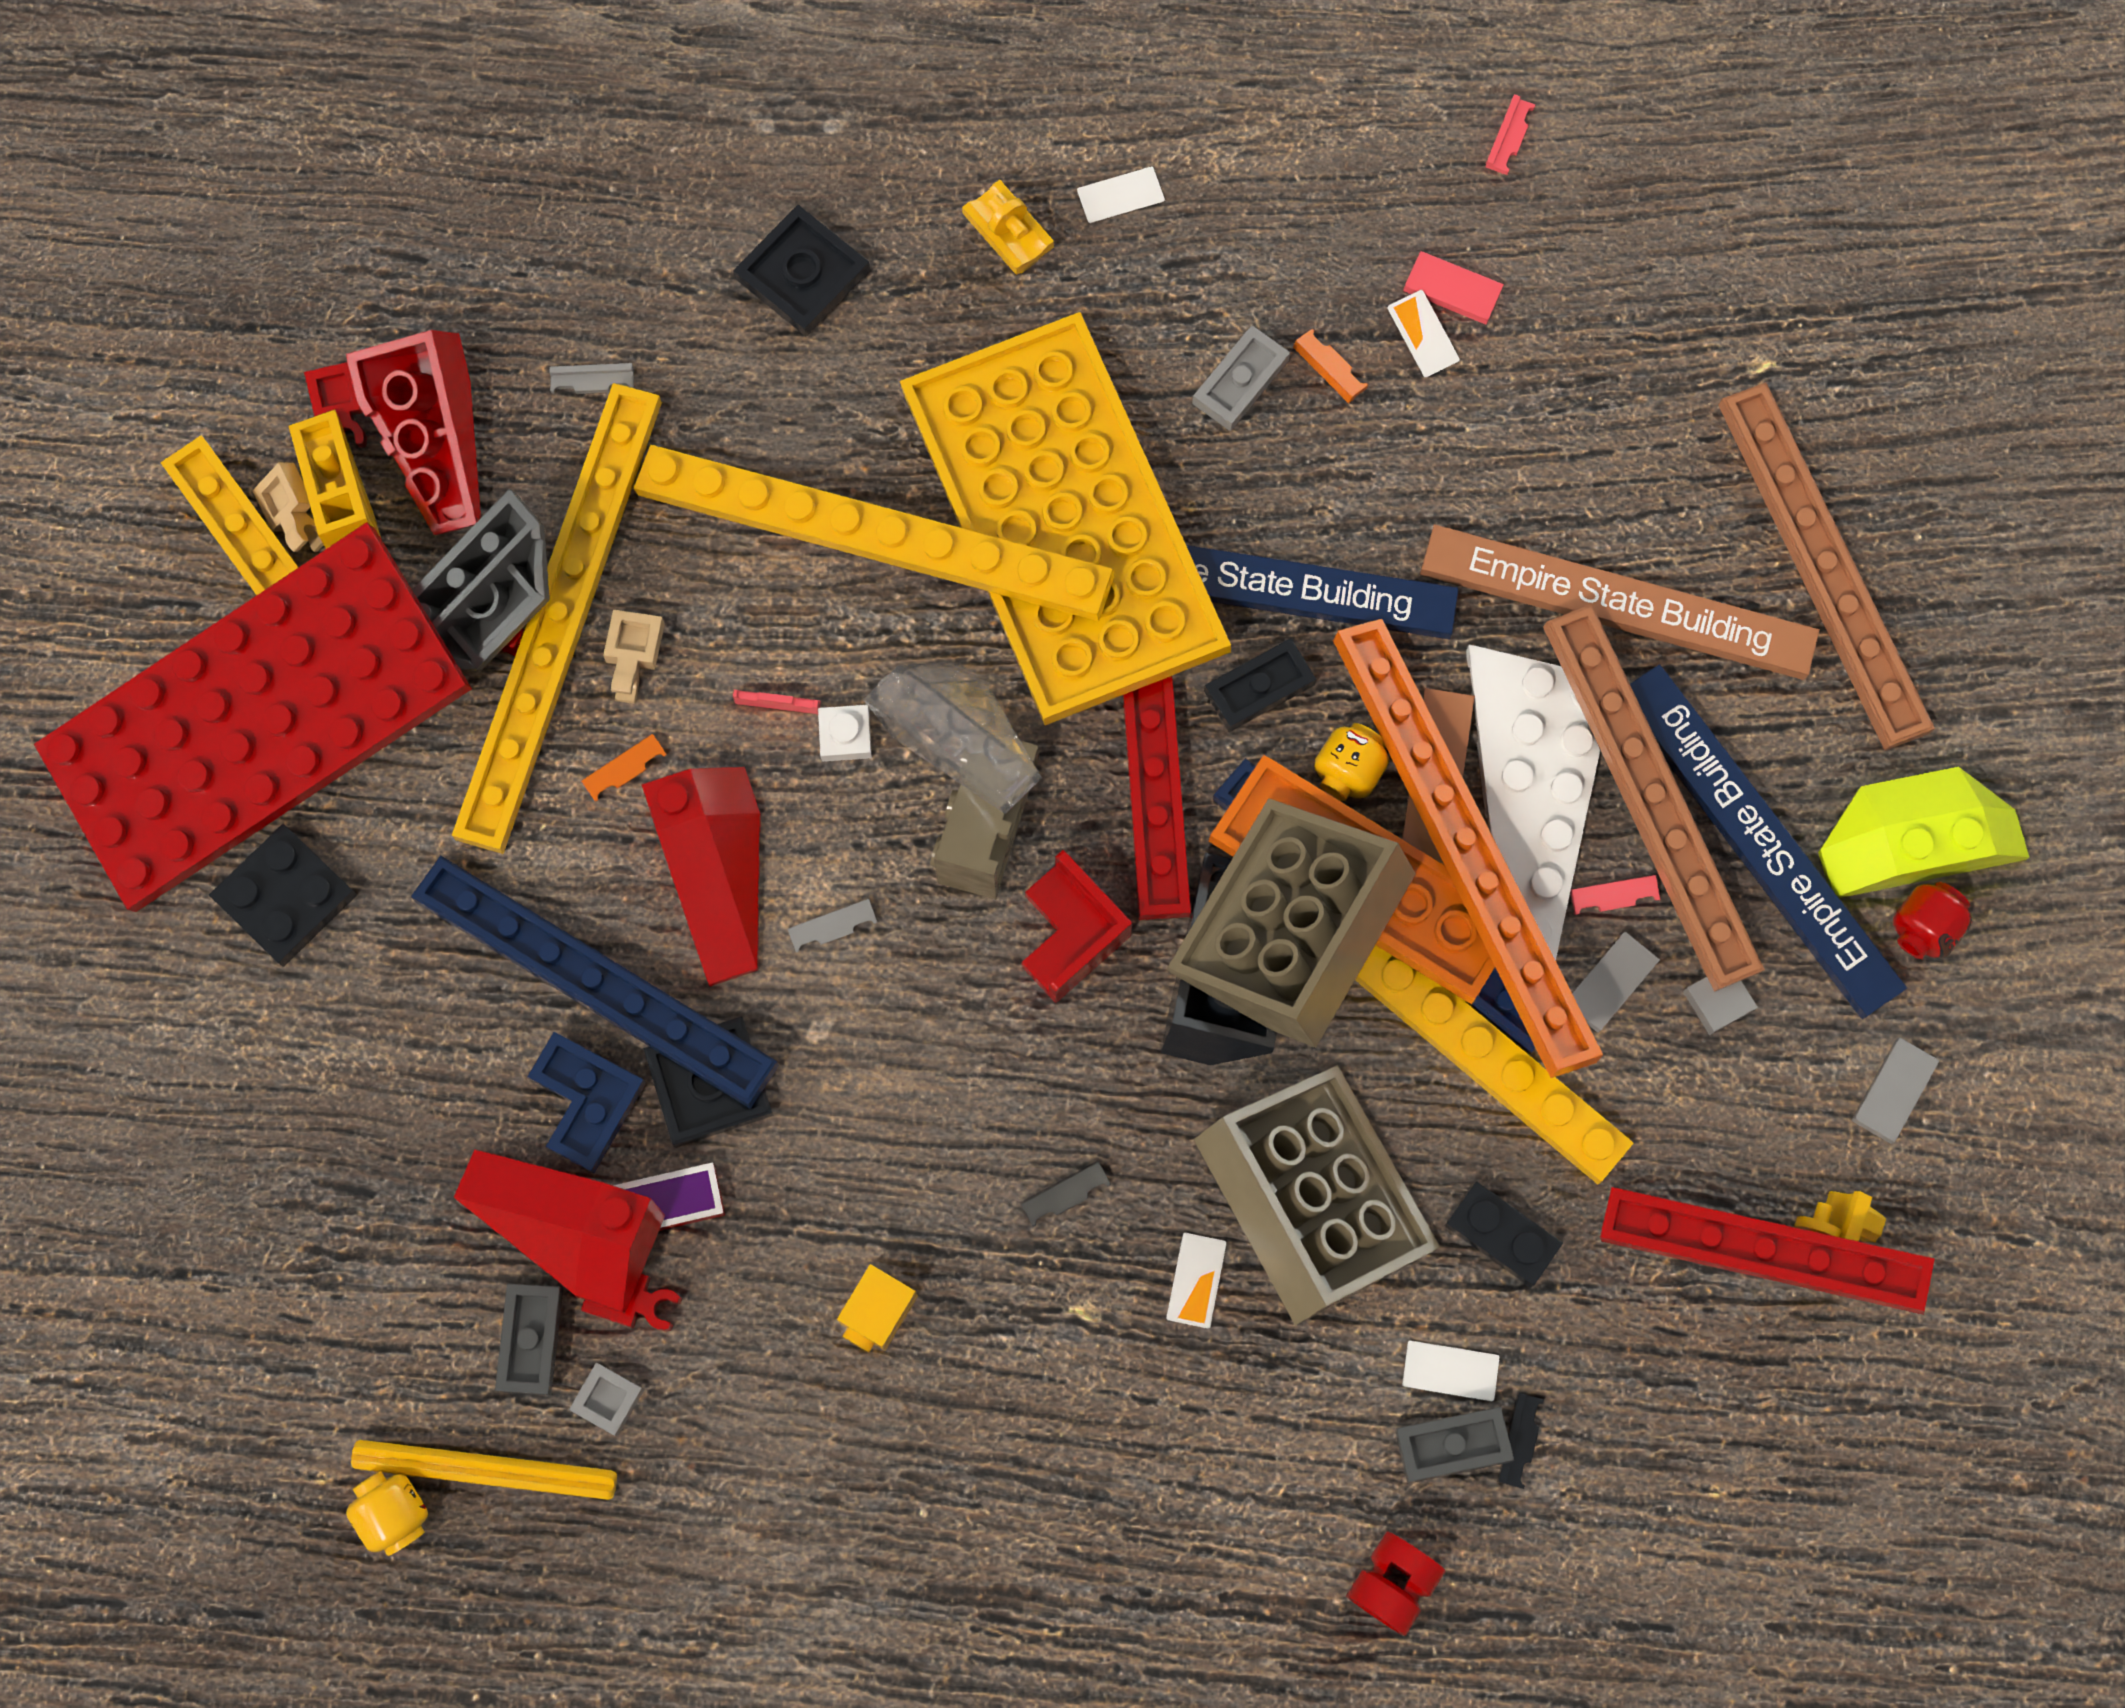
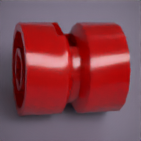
(1385, 1600)

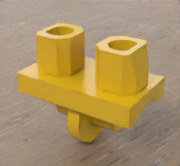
(1008, 227)
(1845, 1217)

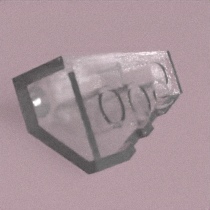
(957, 727)

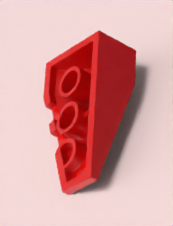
(424, 412)
(712, 851)
(568, 1225)

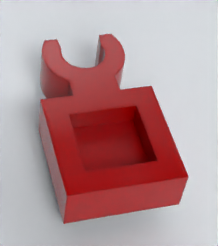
(331, 390)
(640, 1303)

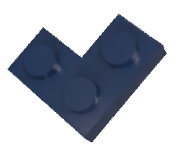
(598, 1095)

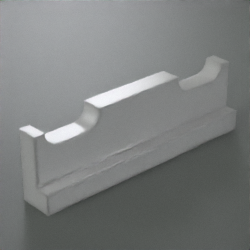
(591, 377)
(832, 925)

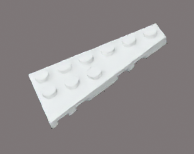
(1534, 775)

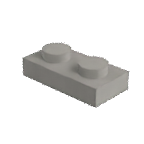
(1241, 378)

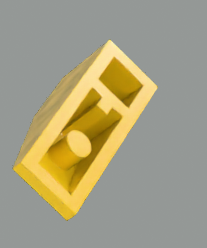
(331, 477)

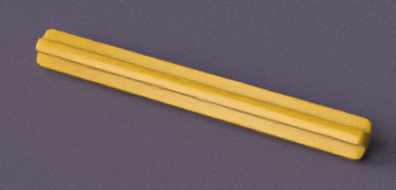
(484, 1469)

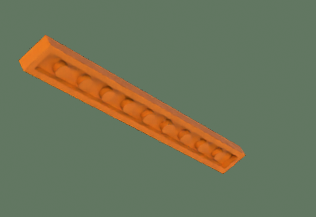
(1468, 850)

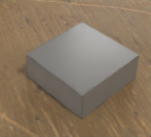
(1719, 1007)
(606, 1399)

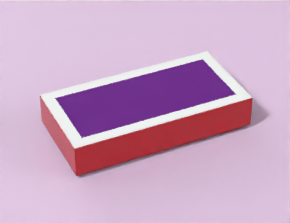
(683, 1194)

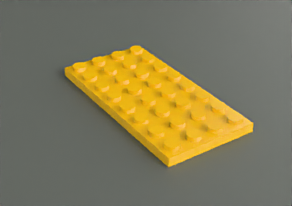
(1050, 461)

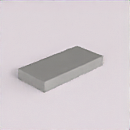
(1613, 980)
(1895, 1090)

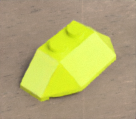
(1919, 833)

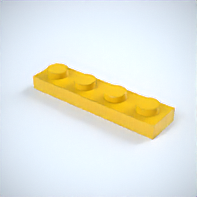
(229, 515)

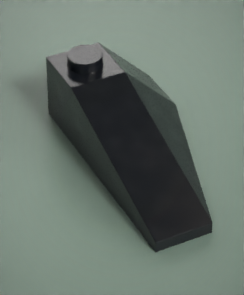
(1199, 1024)

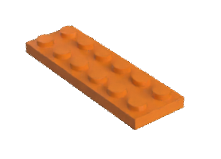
(1430, 923)

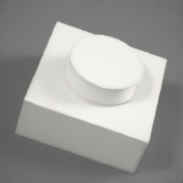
(844, 733)

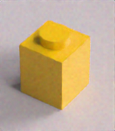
(876, 1309)

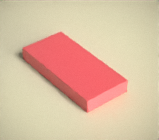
(1454, 287)

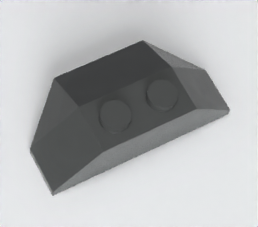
(488, 583)

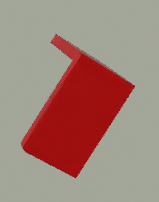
(1085, 923)

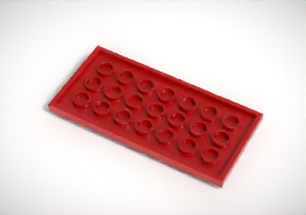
(251, 717)

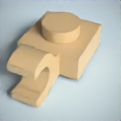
(285, 505)
(631, 645)

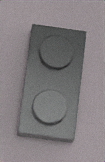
(529, 1339)
(1454, 1445)

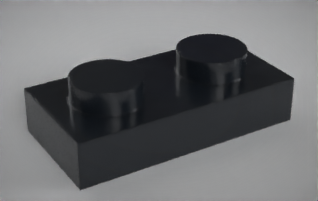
(1260, 685)
(1503, 1234)

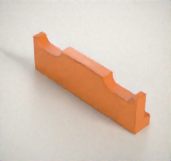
(1329, 366)
(623, 767)

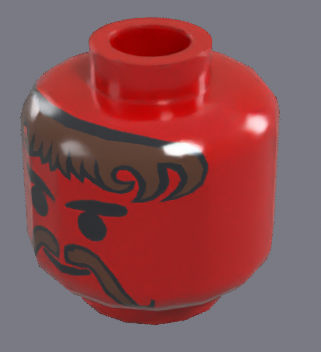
(1932, 920)

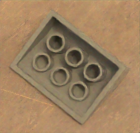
(1294, 920)
(1315, 1193)

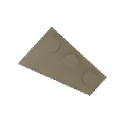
(977, 840)

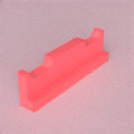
(1510, 135)
(776, 701)
(1614, 894)

